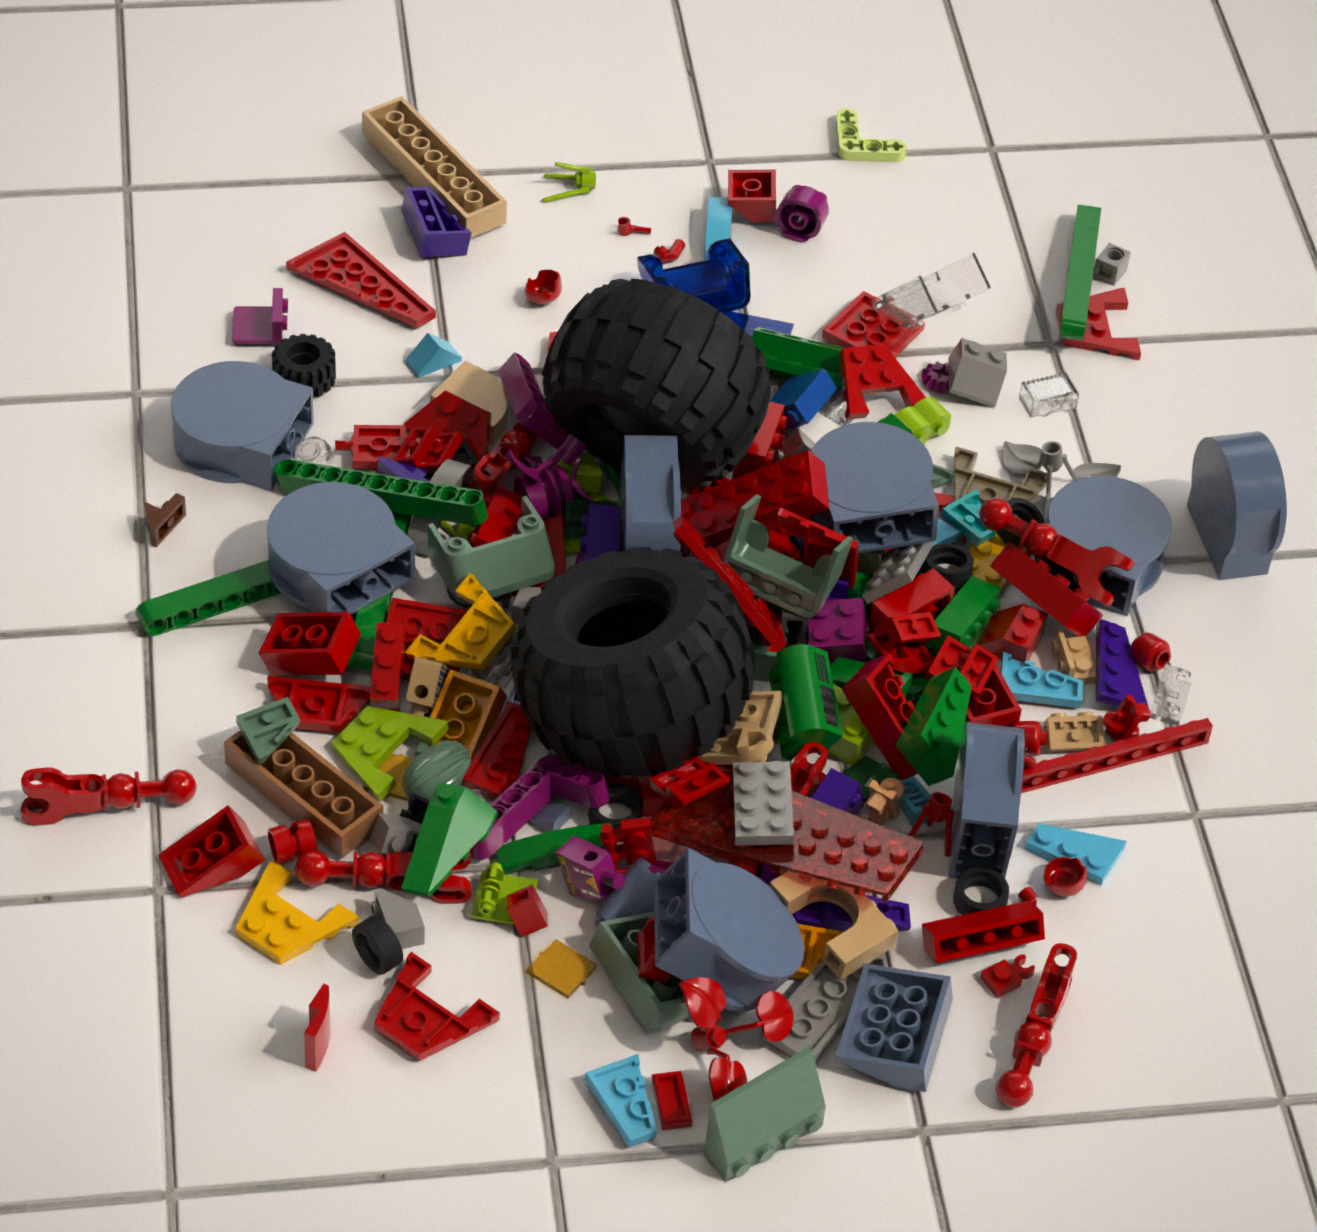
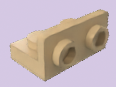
(1074, 657)
(1074, 732)

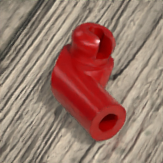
(672, 253)

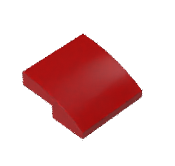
(427, 448)
(907, 656)
(972, 663)
(688, 781)
(318, 1031)

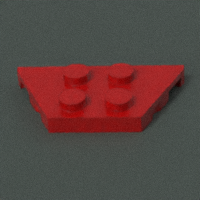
(455, 414)
(320, 703)

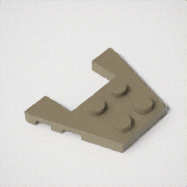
(990, 487)

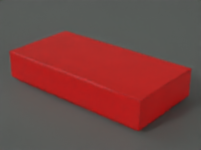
(671, 1100)

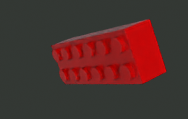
(788, 484)

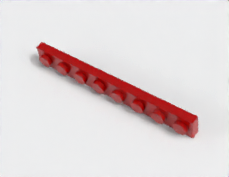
(1116, 754)

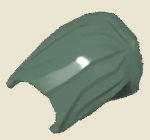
(441, 763)

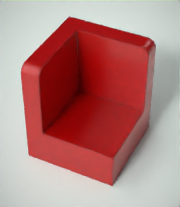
(527, 910)

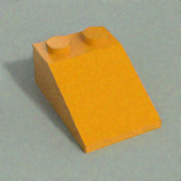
(469, 709)

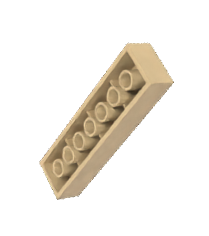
(433, 163)

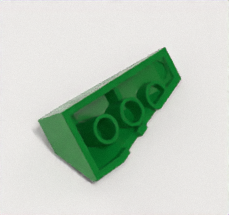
(449, 830)

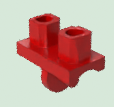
(1125, 721)

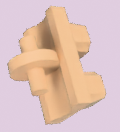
(884, 800)

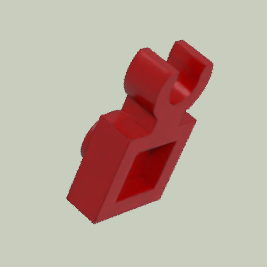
(1004, 978)

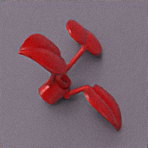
(704, 1003)

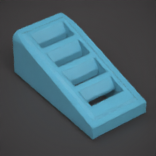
(908, 807)

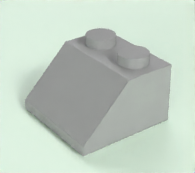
(977, 372)

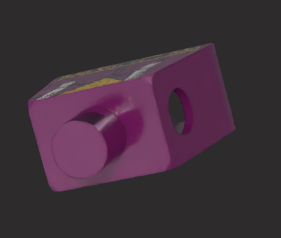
(588, 869)

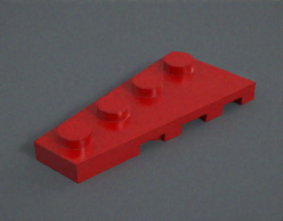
(501, 754)

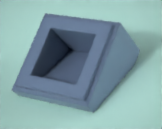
(551, 817)

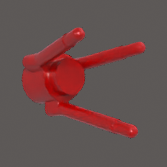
(937, 810)

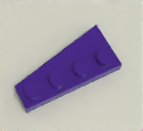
(1115, 667)

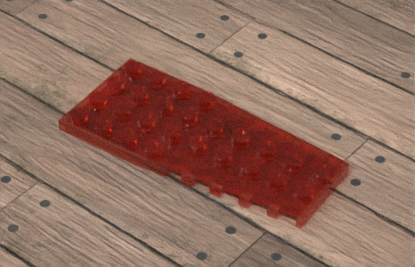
(825, 846)

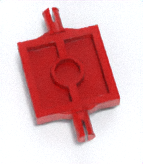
(371, 442)

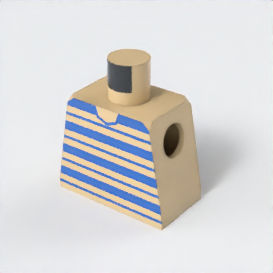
(424, 676)

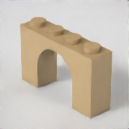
(861, 943)

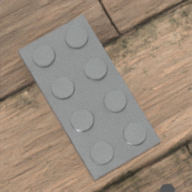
(896, 570)
(763, 803)
(818, 1010)

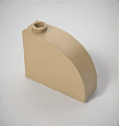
(481, 390)

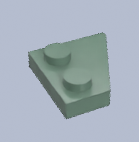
(268, 727)

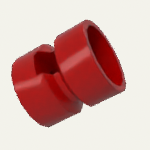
(292, 841)

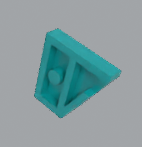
(965, 516)

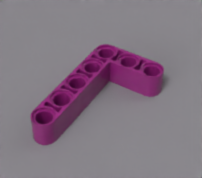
(528, 400)
(534, 791)

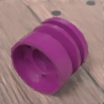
(548, 494)

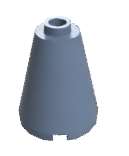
(633, 897)

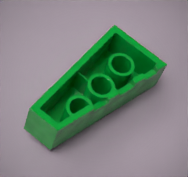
(966, 613)
(936, 727)

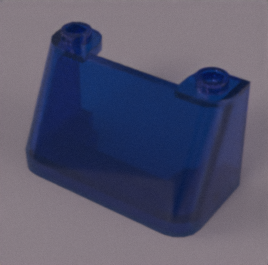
(719, 281)

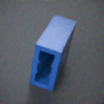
(804, 396)

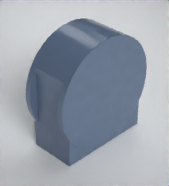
(239, 422)
(878, 486)
(649, 492)
(1238, 502)
(1117, 515)
(337, 548)
(986, 797)
(724, 928)

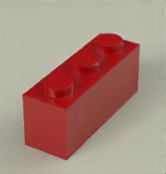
(388, 666)

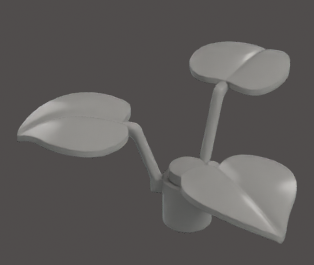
(1021, 457)

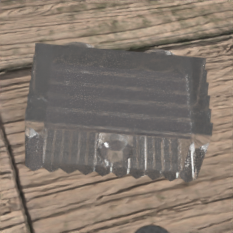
(1048, 395)

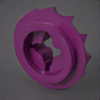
(930, 377)

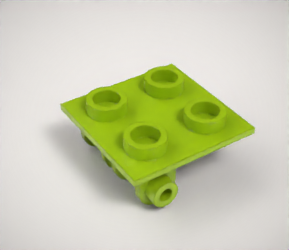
(491, 894)

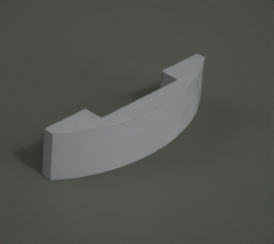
(449, 473)

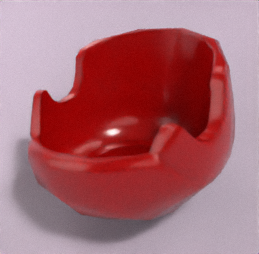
(544, 288)
(1065, 876)

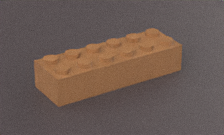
(308, 789)

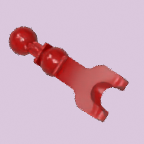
(495, 467)
(1045, 541)
(804, 780)
(86, 793)
(373, 870)
(1034, 1036)

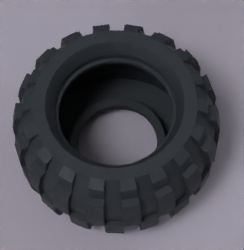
(657, 365)
(633, 661)

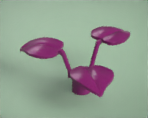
(567, 452)

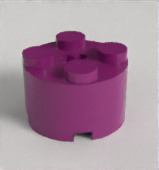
(802, 213)

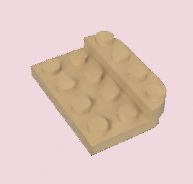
(753, 732)

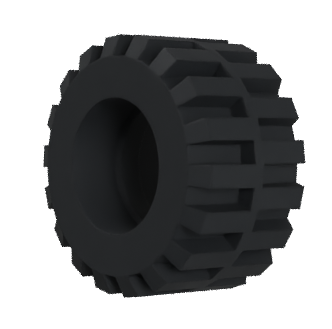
(306, 362)

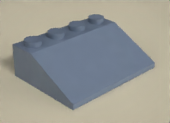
(896, 1025)

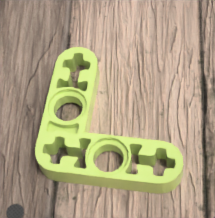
(855, 148)

